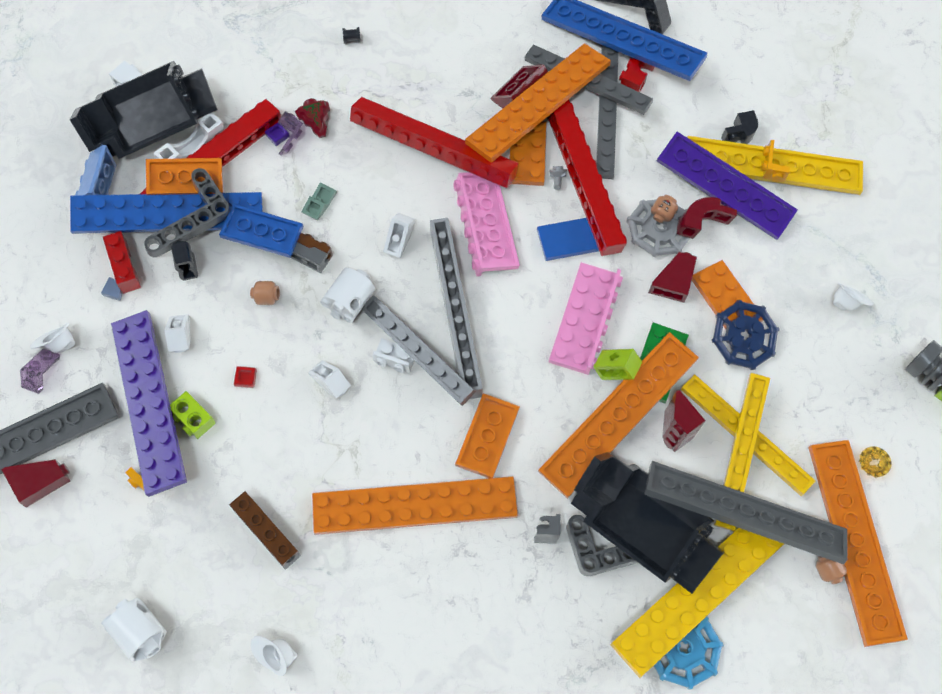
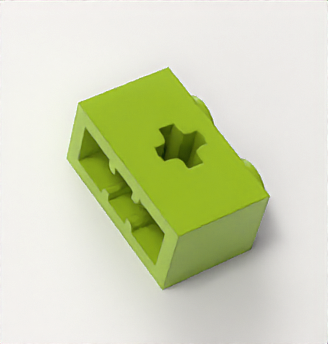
(617, 364)

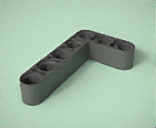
(192, 219)
(590, 553)

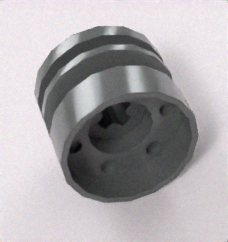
(929, 364)

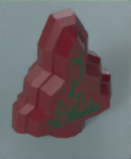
(314, 115)

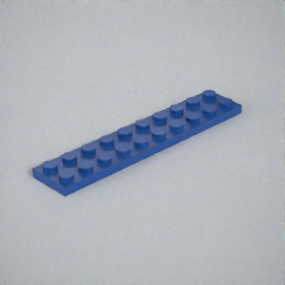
(626, 37)
(144, 211)

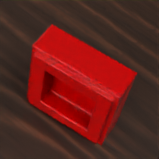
(245, 377)

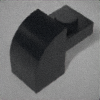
(743, 129)

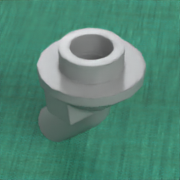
(557, 172)

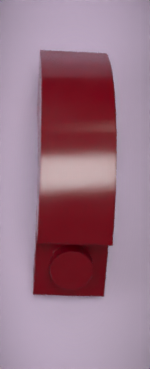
(704, 208)

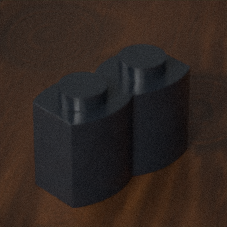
(184, 260)

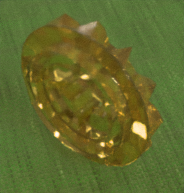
(875, 453)

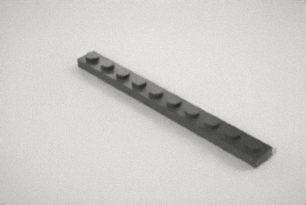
(607, 121)

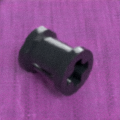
(351, 35)

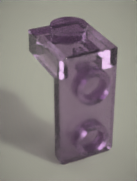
(291, 123)
(33, 371)

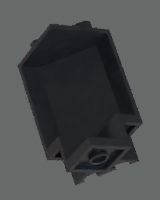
(144, 110)
(650, 531)

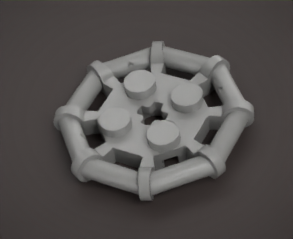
(653, 233)

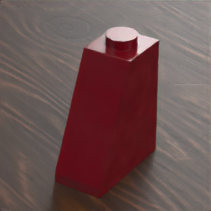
(675, 278)
(36, 480)

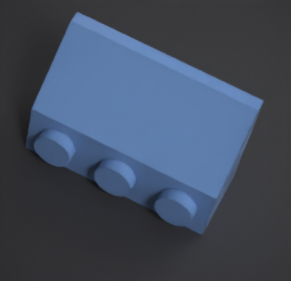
(97, 173)

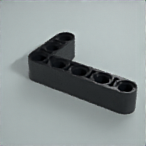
(656, 12)

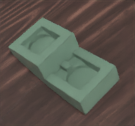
(319, 201)

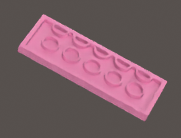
(485, 224)
(585, 318)

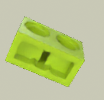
(194, 412)

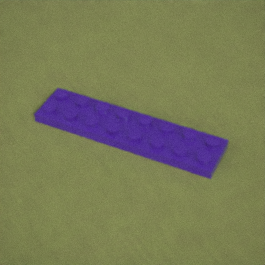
(725, 182)

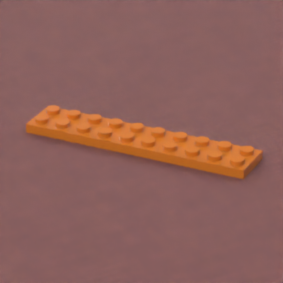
(537, 102)
(618, 413)
(414, 505)
(866, 569)

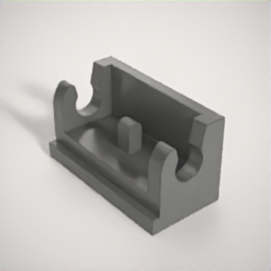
(548, 533)

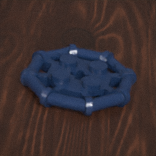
(754, 329)

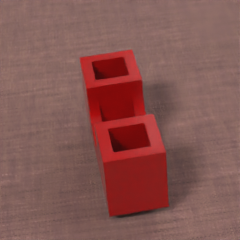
(634, 76)
(120, 261)

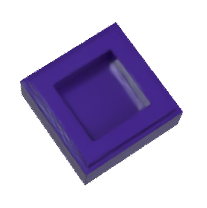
(277, 134)

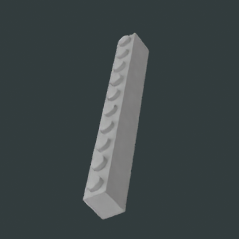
(455, 305)

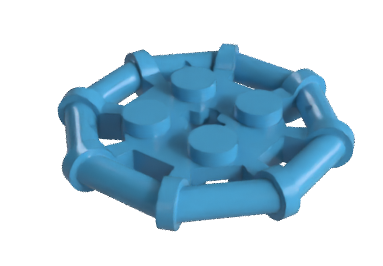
(693, 658)

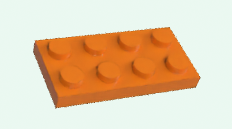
(531, 157)
(174, 175)
(721, 289)
(487, 436)

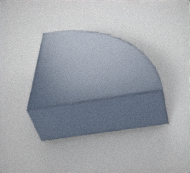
(112, 290)

